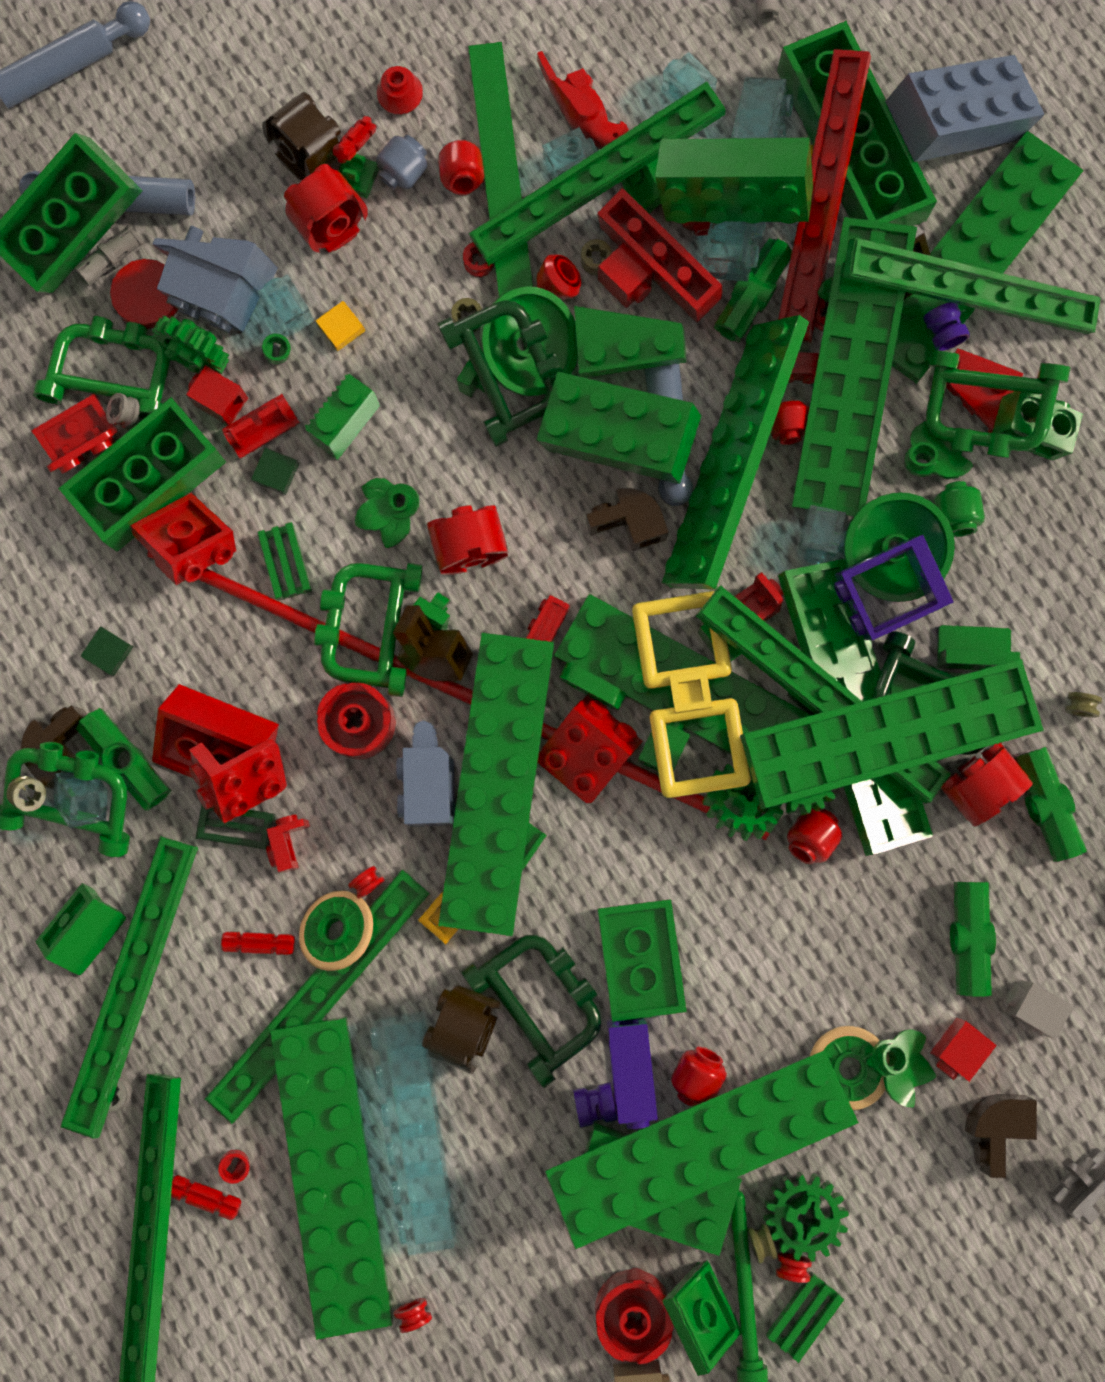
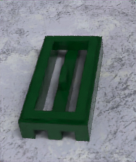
(204, 820)

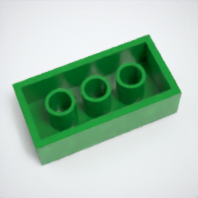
(735, 180)
(64, 213)
(619, 427)
(142, 473)
(694, 1222)

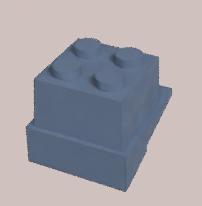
(214, 278)

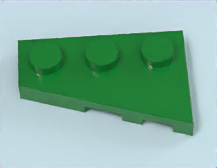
(625, 342)

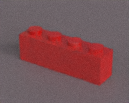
(671, 263)

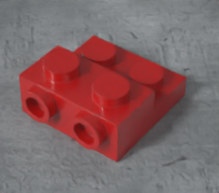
(185, 539)

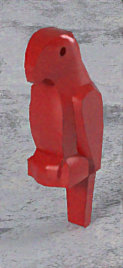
(581, 104)

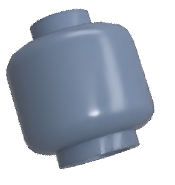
(401, 162)

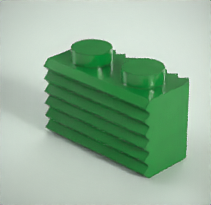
(342, 416)

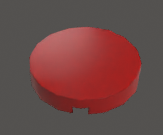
(136, 293)

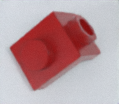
(762, 597)
(281, 850)

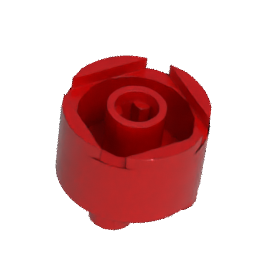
(325, 209)
(467, 539)
(335, 722)
(986, 784)
(627, 1337)

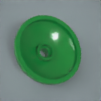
(515, 367)
(897, 519)

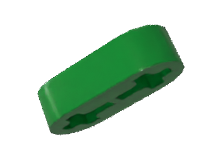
(592, 686)

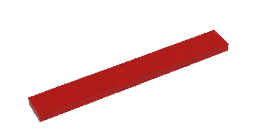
(829, 171)

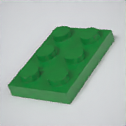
(641, 960)

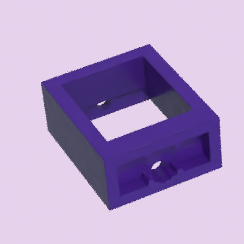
(926, 573)
(632, 1072)

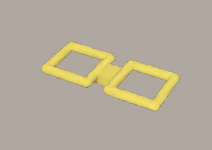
(690, 700)

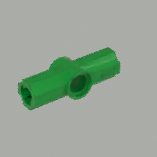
(753, 296)
(108, 743)
(1051, 806)
(972, 939)

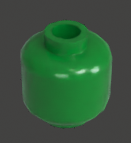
(961, 507)

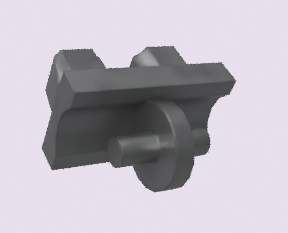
(1082, 1187)

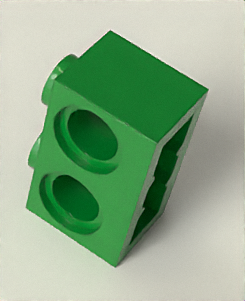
(1065, 421)

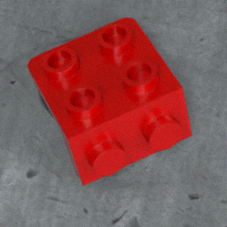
(74, 433)
(588, 749)
(240, 782)

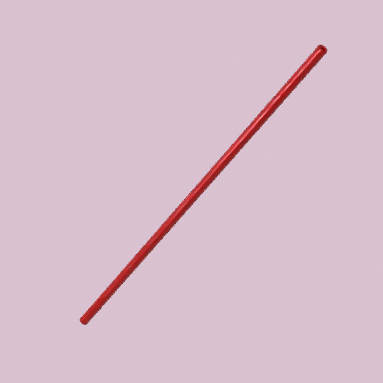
(372, 652)

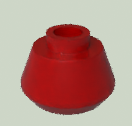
(399, 90)
(559, 277)
(790, 422)

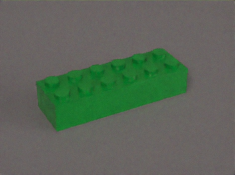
(881, 173)

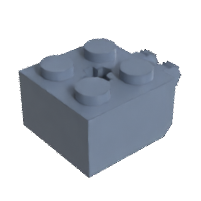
(426, 780)

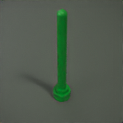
(751, 1364)

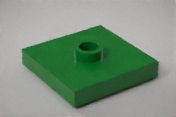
(702, 1317)

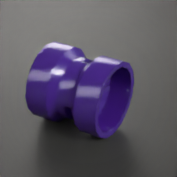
(946, 326)
(595, 1105)

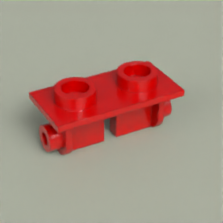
(260, 426)

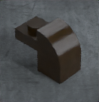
(637, 513)
(431, 652)
(59, 731)
(999, 1119)

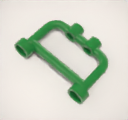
(102, 332)
(998, 444)
(333, 603)
(85, 766)

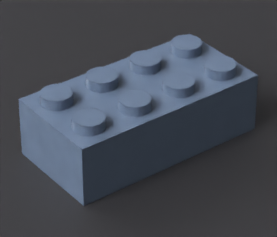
(964, 107)

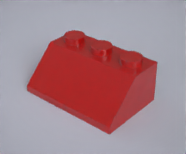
(196, 718)

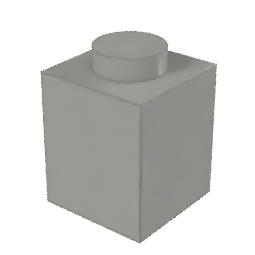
(1037, 1008)

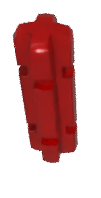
(354, 139)
(258, 943)
(205, 1197)

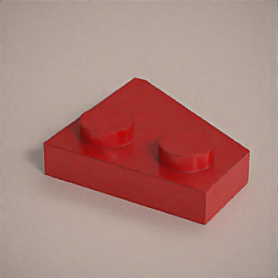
(981, 400)

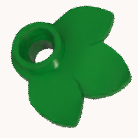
(938, 454)
(382, 512)
(905, 1066)

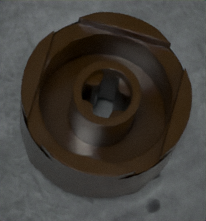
(302, 135)
(461, 1028)

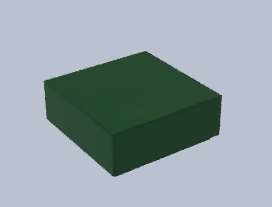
(275, 471)
(107, 651)

